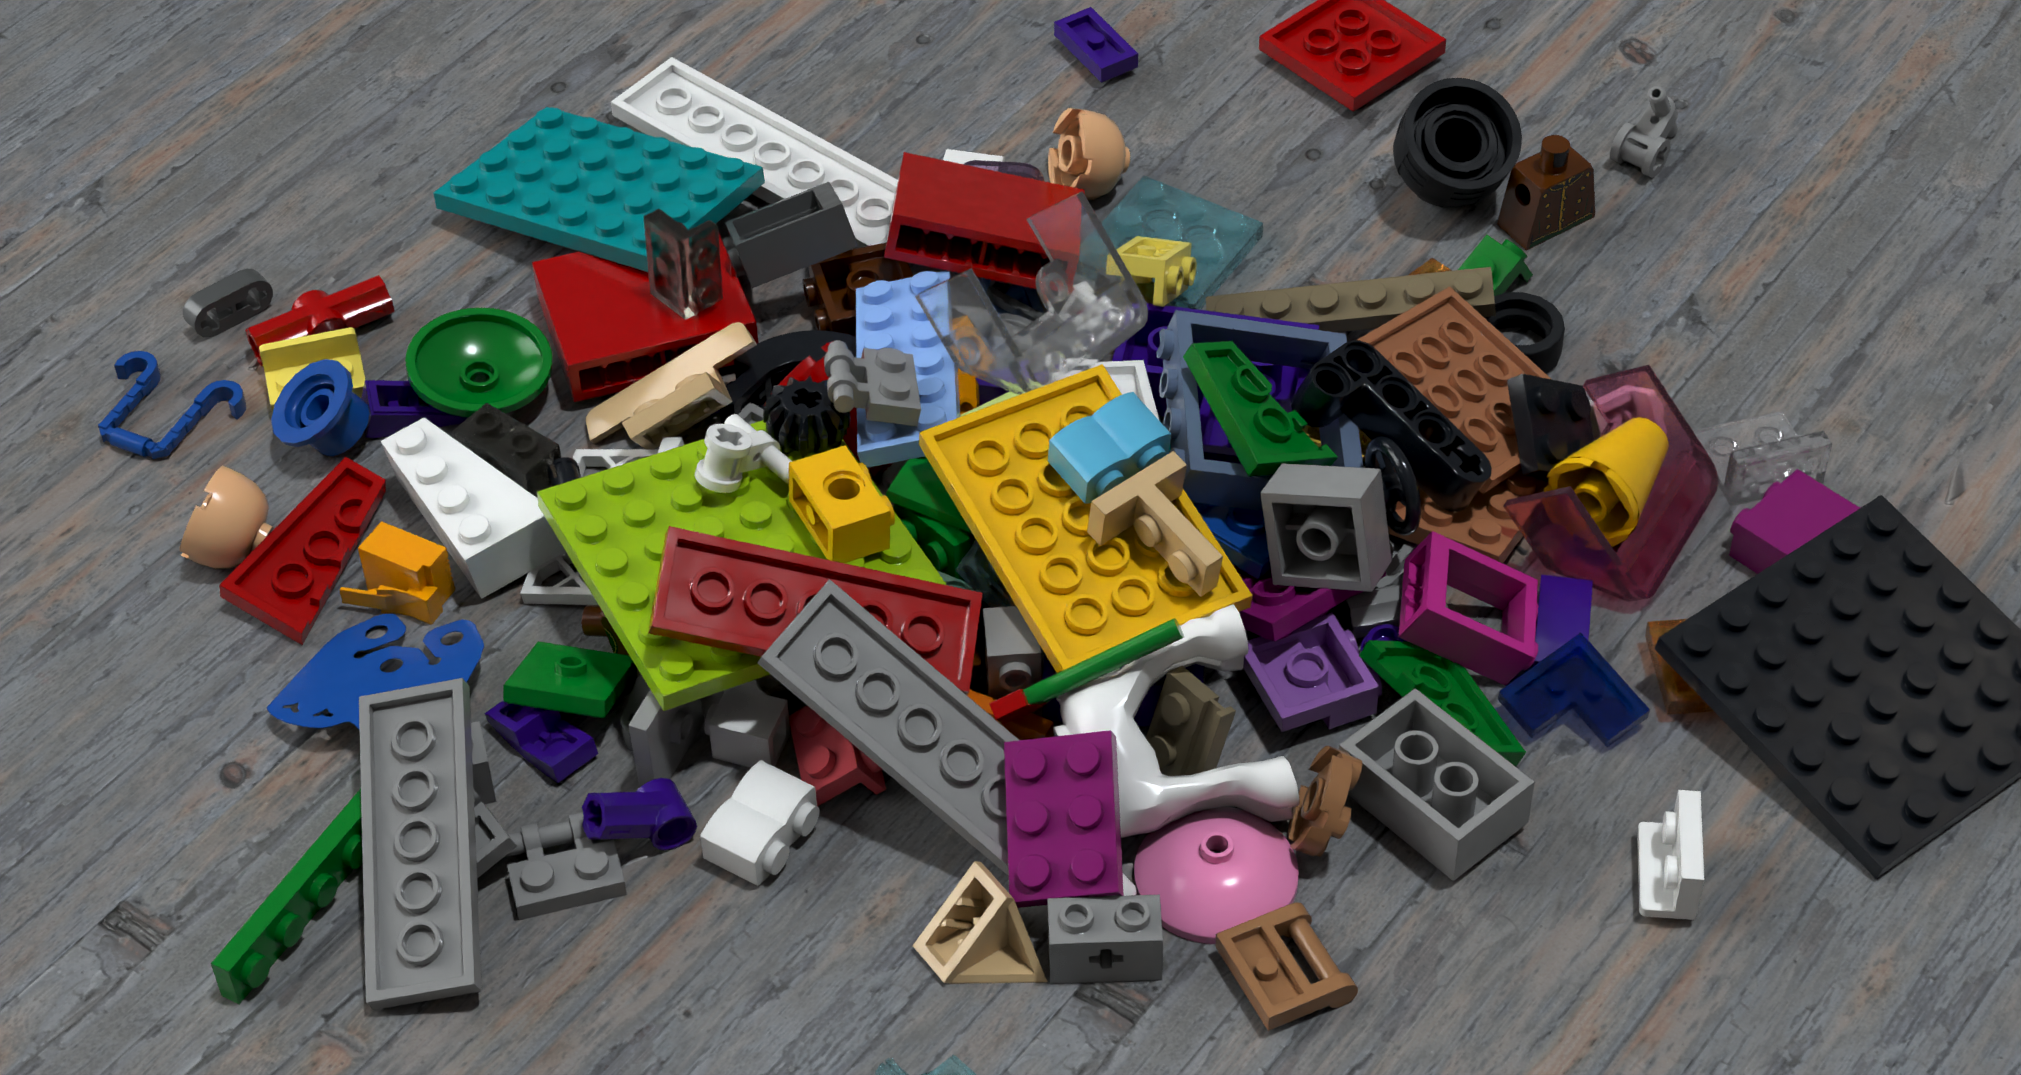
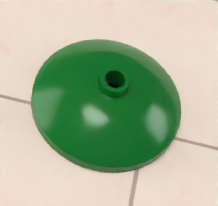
(478, 360)

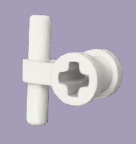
(738, 449)

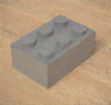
(1437, 784)

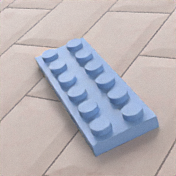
(894, 319)

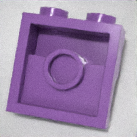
(1313, 676)

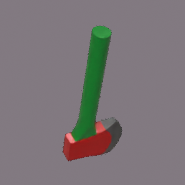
(1036, 696)

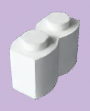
(759, 823)

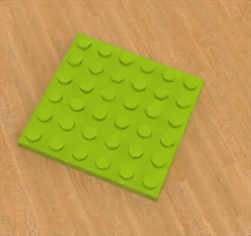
(616, 537)

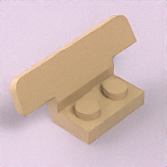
(674, 394)

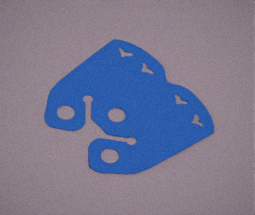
(338, 679)

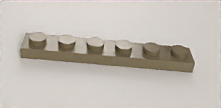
(1361, 302)

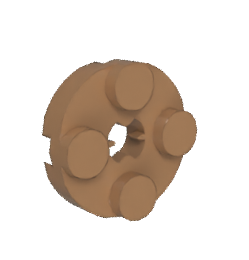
(1322, 804)

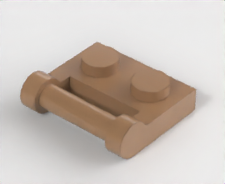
(1271, 973)

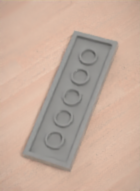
(898, 714)
(419, 845)

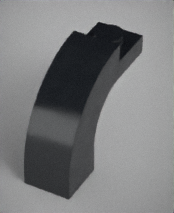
(771, 362)

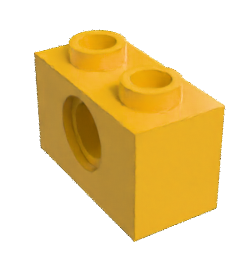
(840, 505)

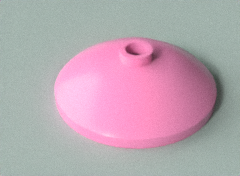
(1212, 890)

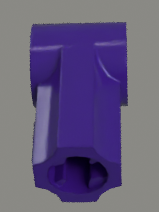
(650, 812)

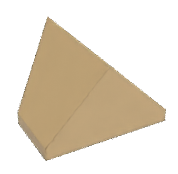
(979, 935)

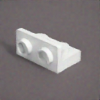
(1672, 861)

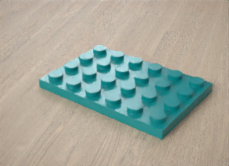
(594, 184)

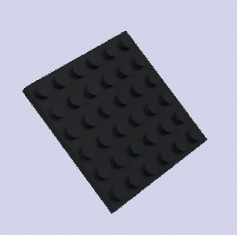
(1865, 682)

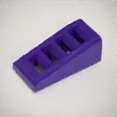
(388, 410)

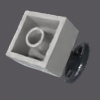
(1334, 521)

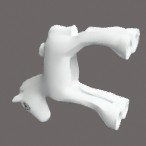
(1145, 794)

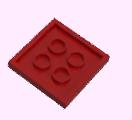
(1352, 47)

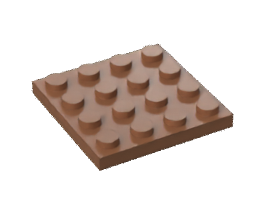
(1461, 370)

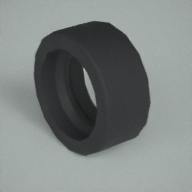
(1535, 314)

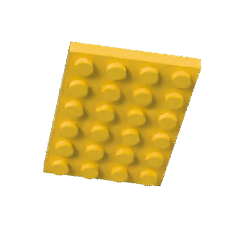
(1036, 534)

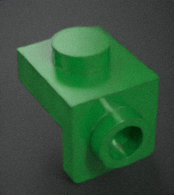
(1504, 259)

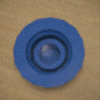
(320, 409)

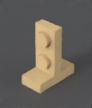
(1147, 505)

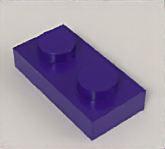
(1096, 44)

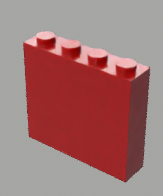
(969, 219)
(613, 327)

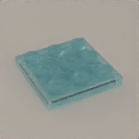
(1163, 212)

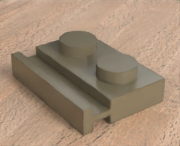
(1188, 725)

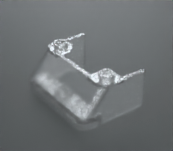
(1087, 301)

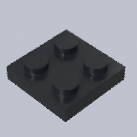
(1548, 421)

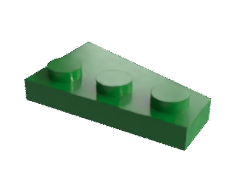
(1249, 416)
(1446, 685)

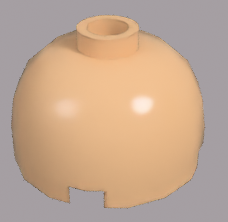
(1088, 153)
(227, 522)

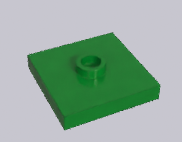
(569, 679)

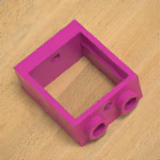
(1459, 638)

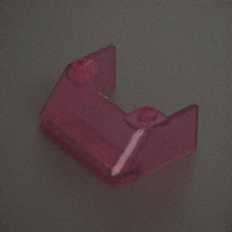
(1569, 538)

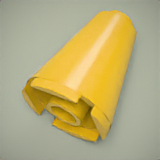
(1615, 475)

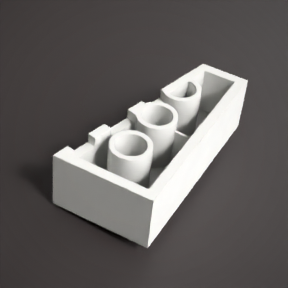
(472, 507)

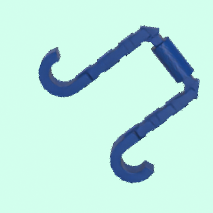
(144, 385)

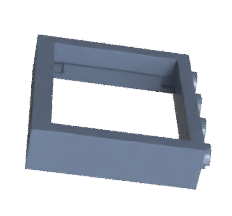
(1262, 342)

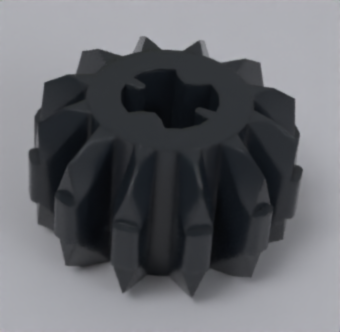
(804, 417)

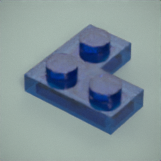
(1576, 680)

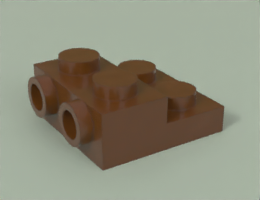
(835, 282)

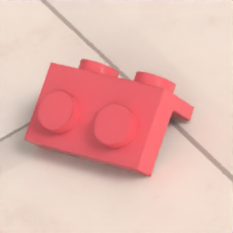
(829, 758)

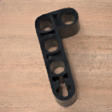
(1384, 403)

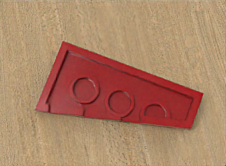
(303, 557)

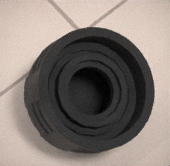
(1456, 142)

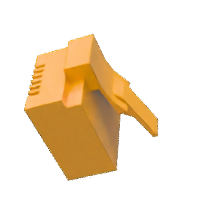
(402, 574)

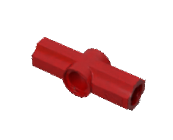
(319, 313)

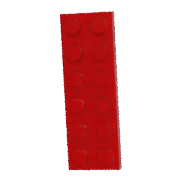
(749, 593)

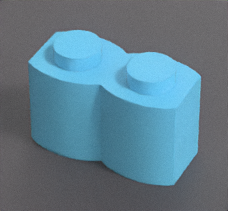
(1108, 446)

